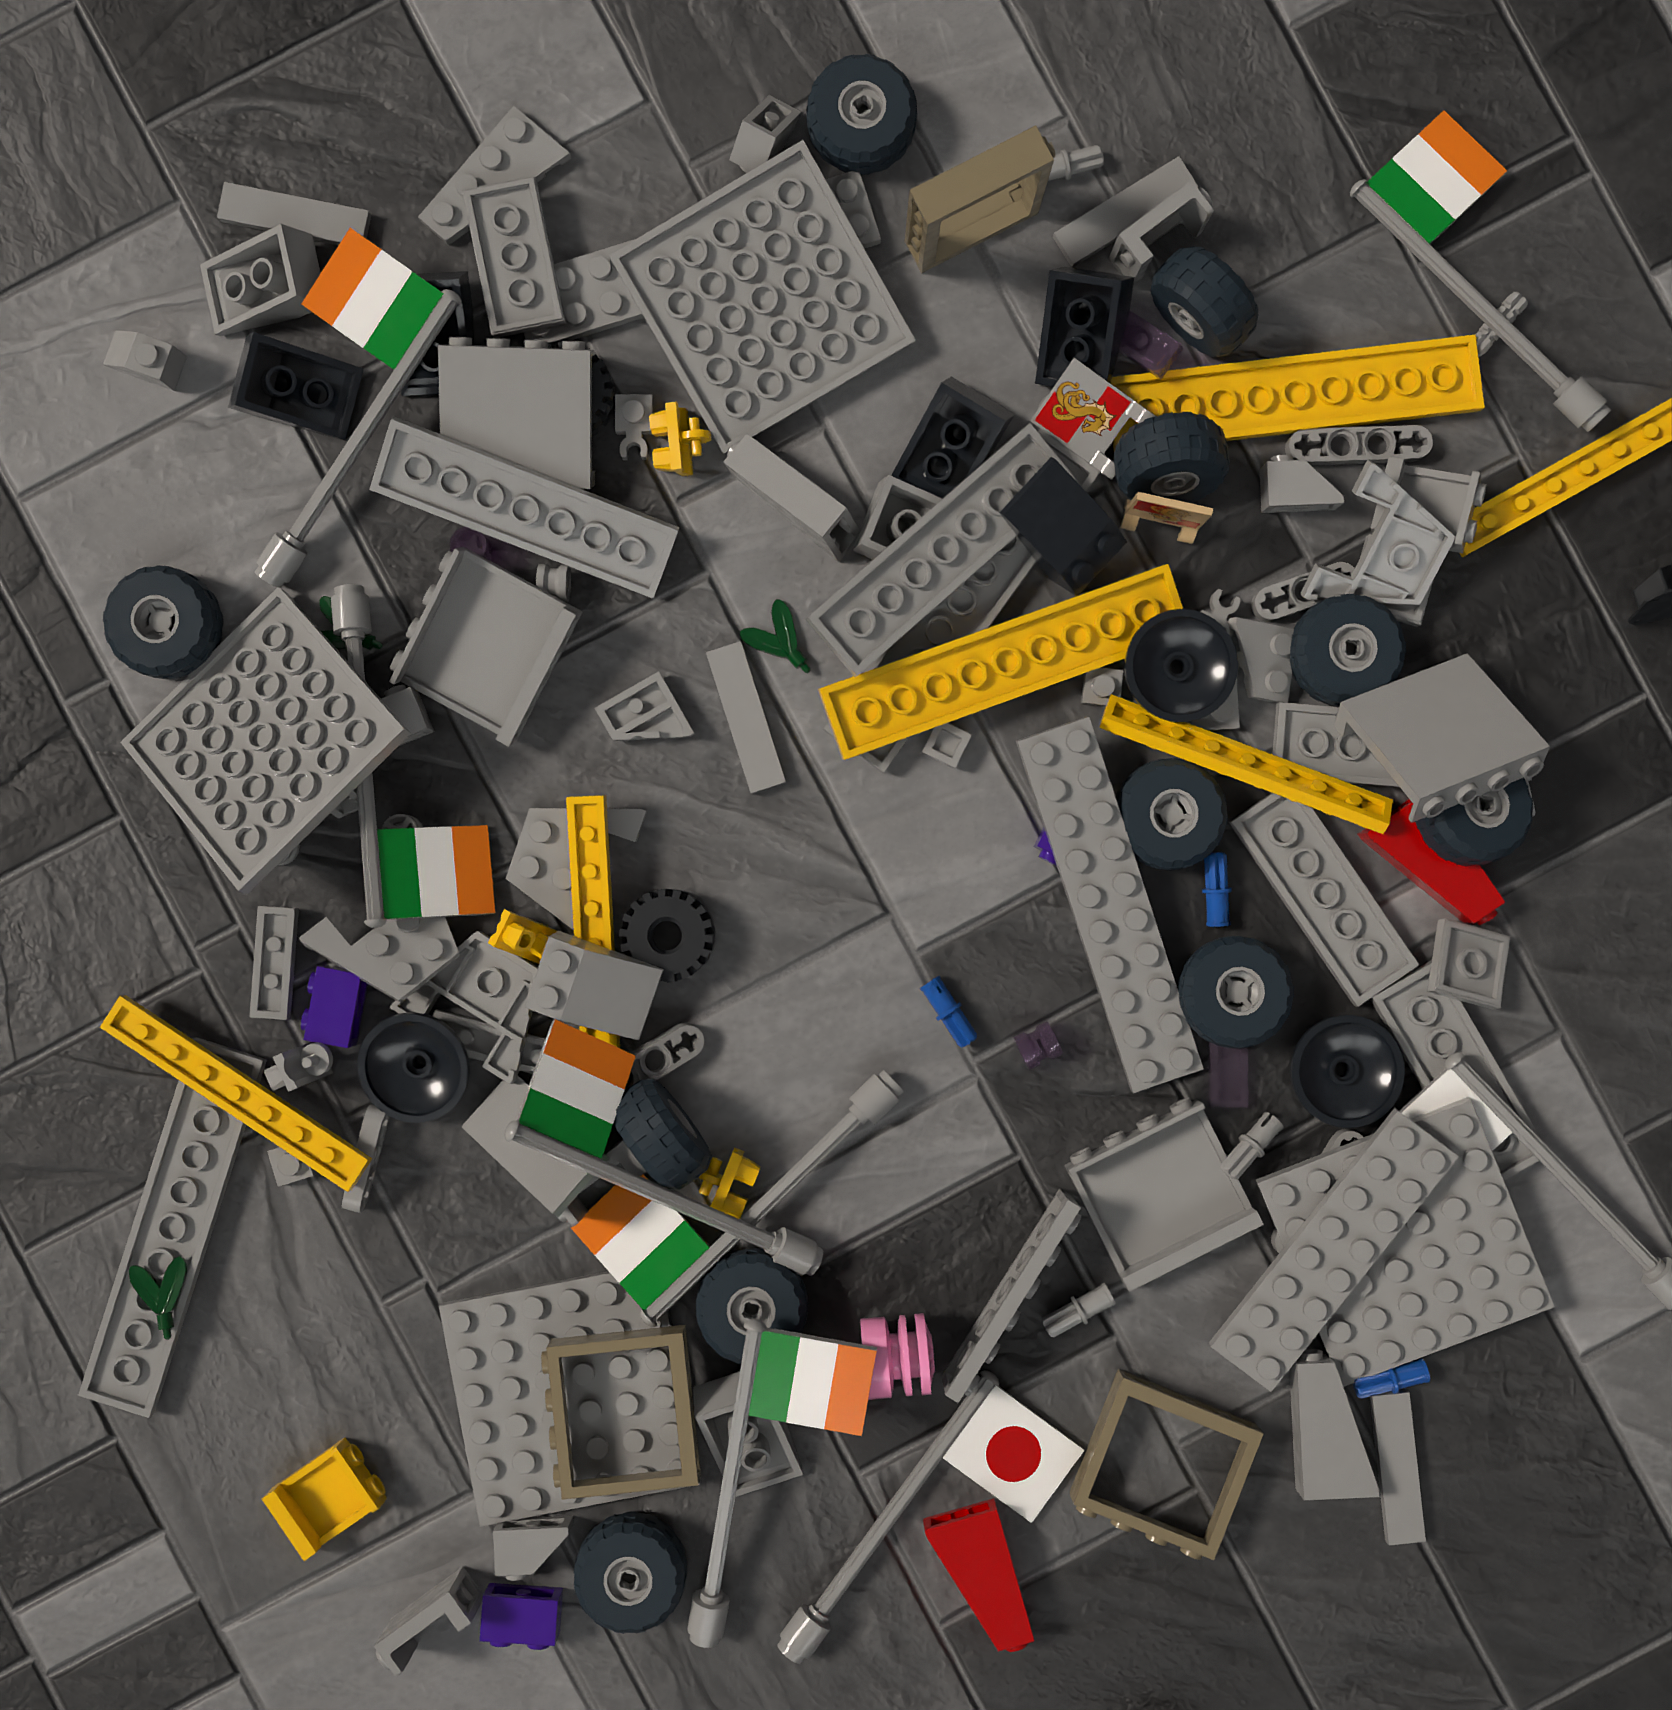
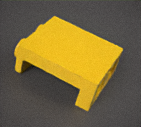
(325, 1497)

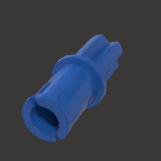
(1217, 890)
(949, 1012)
(1392, 1379)

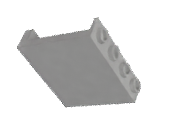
(521, 403)
(485, 643)
(1445, 735)
(1161, 1194)

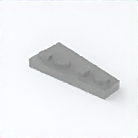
(509, 152)

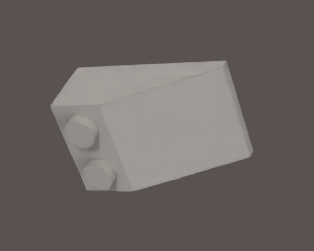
(261, 280)
(890, 514)
(593, 986)
(768, 1445)

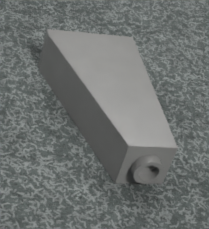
(793, 496)
(1326, 1440)

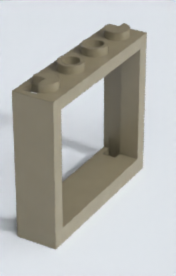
(978, 198)
(1130, 1385)
(559, 1434)

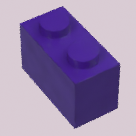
(334, 1007)
(521, 1615)

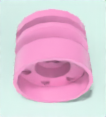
(899, 1355)

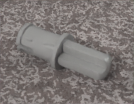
(1076, 161)
(1251, 1146)
(1078, 1310)

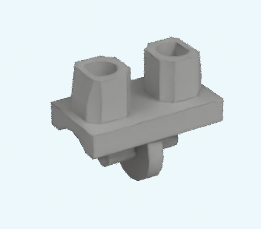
(300, 1066)

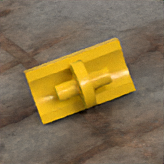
(683, 438)
(521, 936)
(738, 1168)

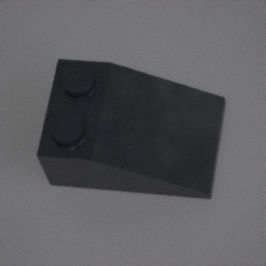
(1083, 321)
(459, 324)
(295, 386)
(952, 439)
(1063, 527)

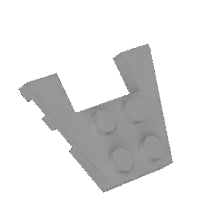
(1400, 553)
(543, 860)
(390, 957)
(491, 987)

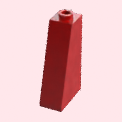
(1458, 888)
(979, 1561)

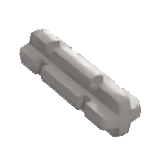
(1510, 308)

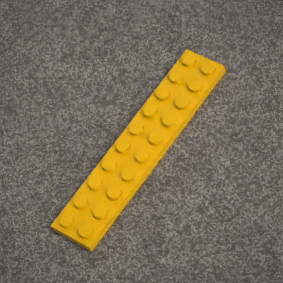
(1319, 388)
(994, 663)

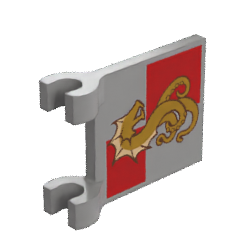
(1087, 414)

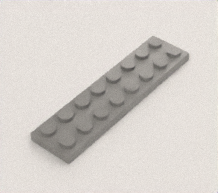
(523, 507)
(929, 557)
(1333, 1249)

